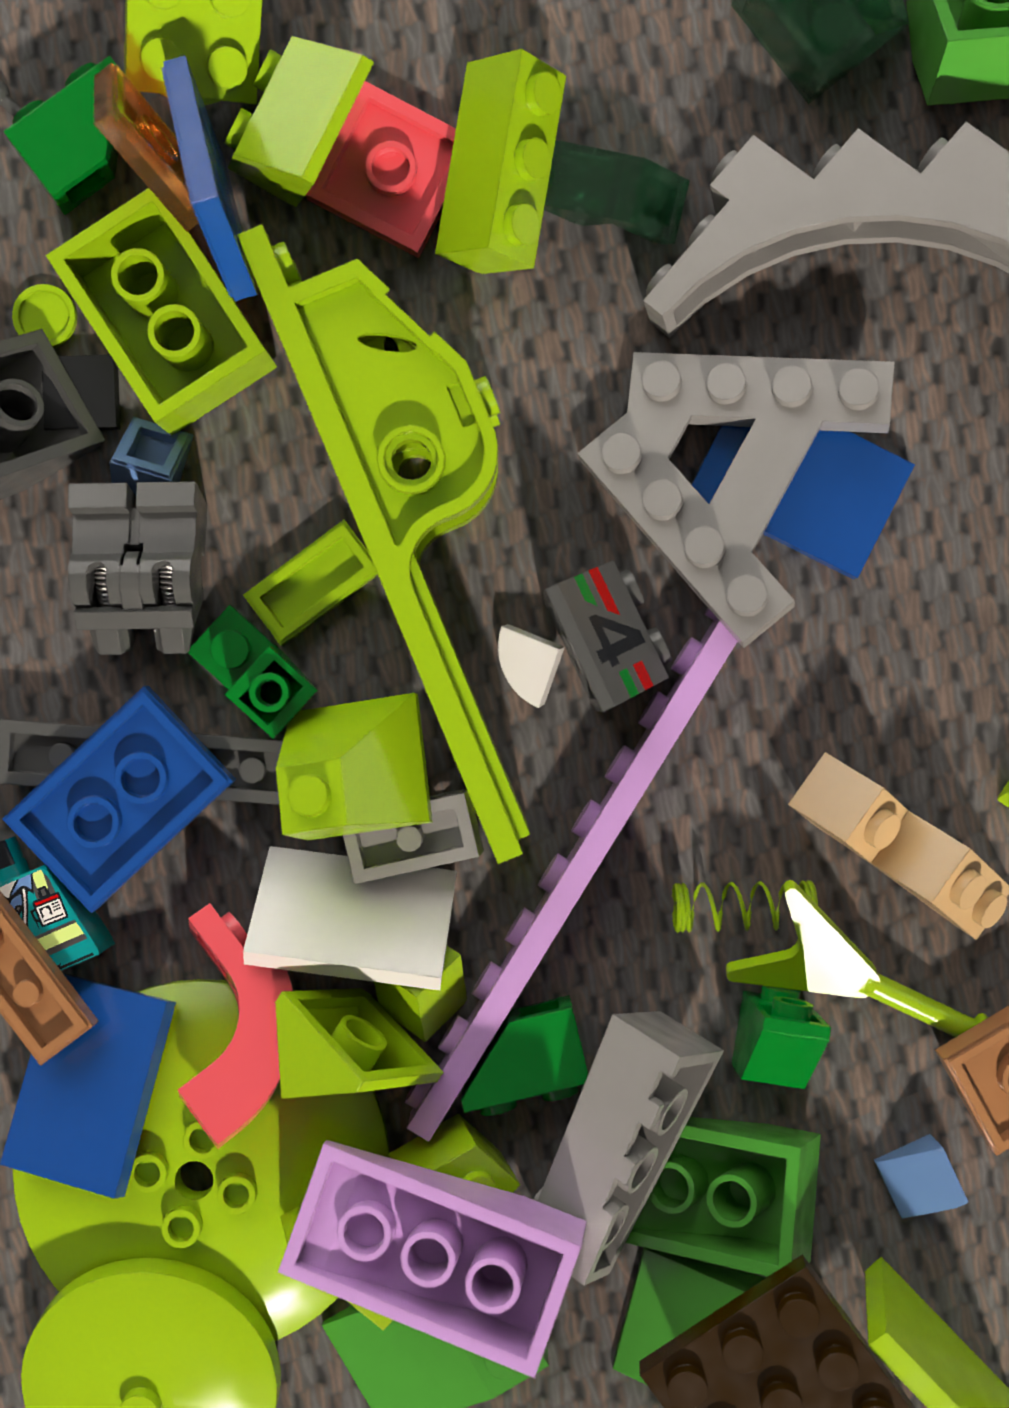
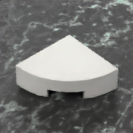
(528, 663)

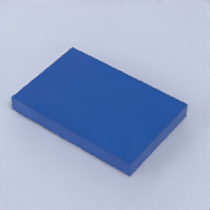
(207, 178)
(833, 500)
(119, 799)
(89, 1102)

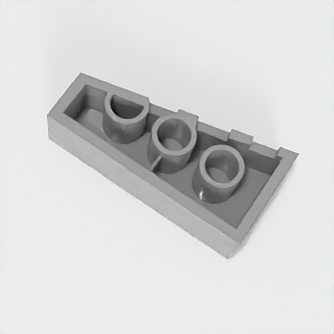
(625, 1130)

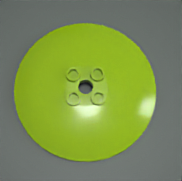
(256, 1176)

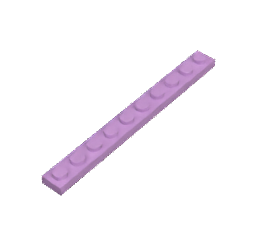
(567, 878)

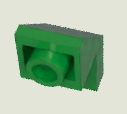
(253, 670)

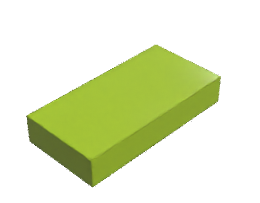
(312, 583)

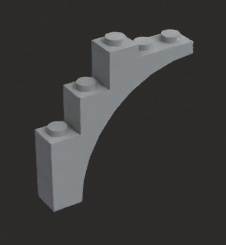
(856, 197)

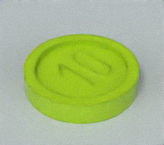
(46, 309)

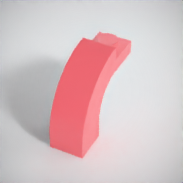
(247, 1072)

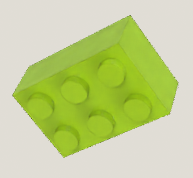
(161, 312)

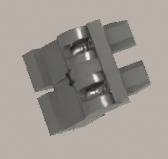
(137, 562)

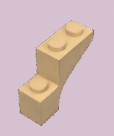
(902, 845)

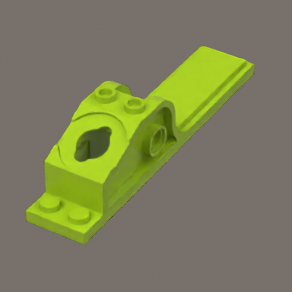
(373, 418)

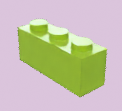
(500, 163)

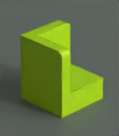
(424, 1009)

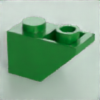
(63, 143)
(778, 1038)
(528, 1057)

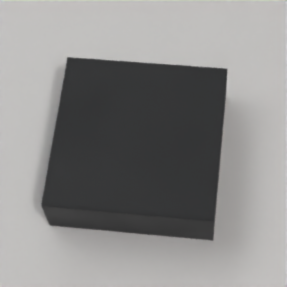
(96, 383)

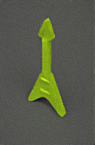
(832, 964)

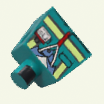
(50, 910)

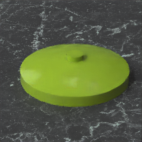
(150, 1340)

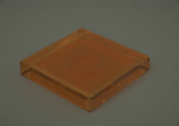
(142, 141)

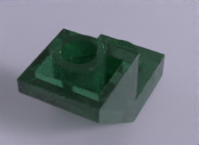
(616, 189)

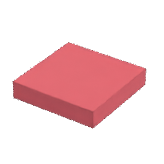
(387, 170)

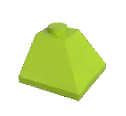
(353, 769)

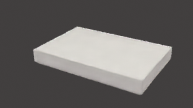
(324, 924)

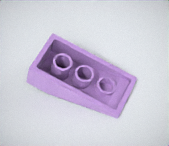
(435, 1253)

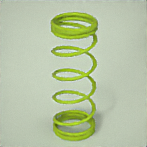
(683, 916)

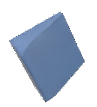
(149, 454)
(920, 1178)

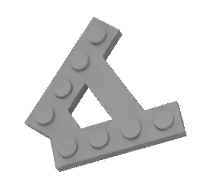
(784, 406)

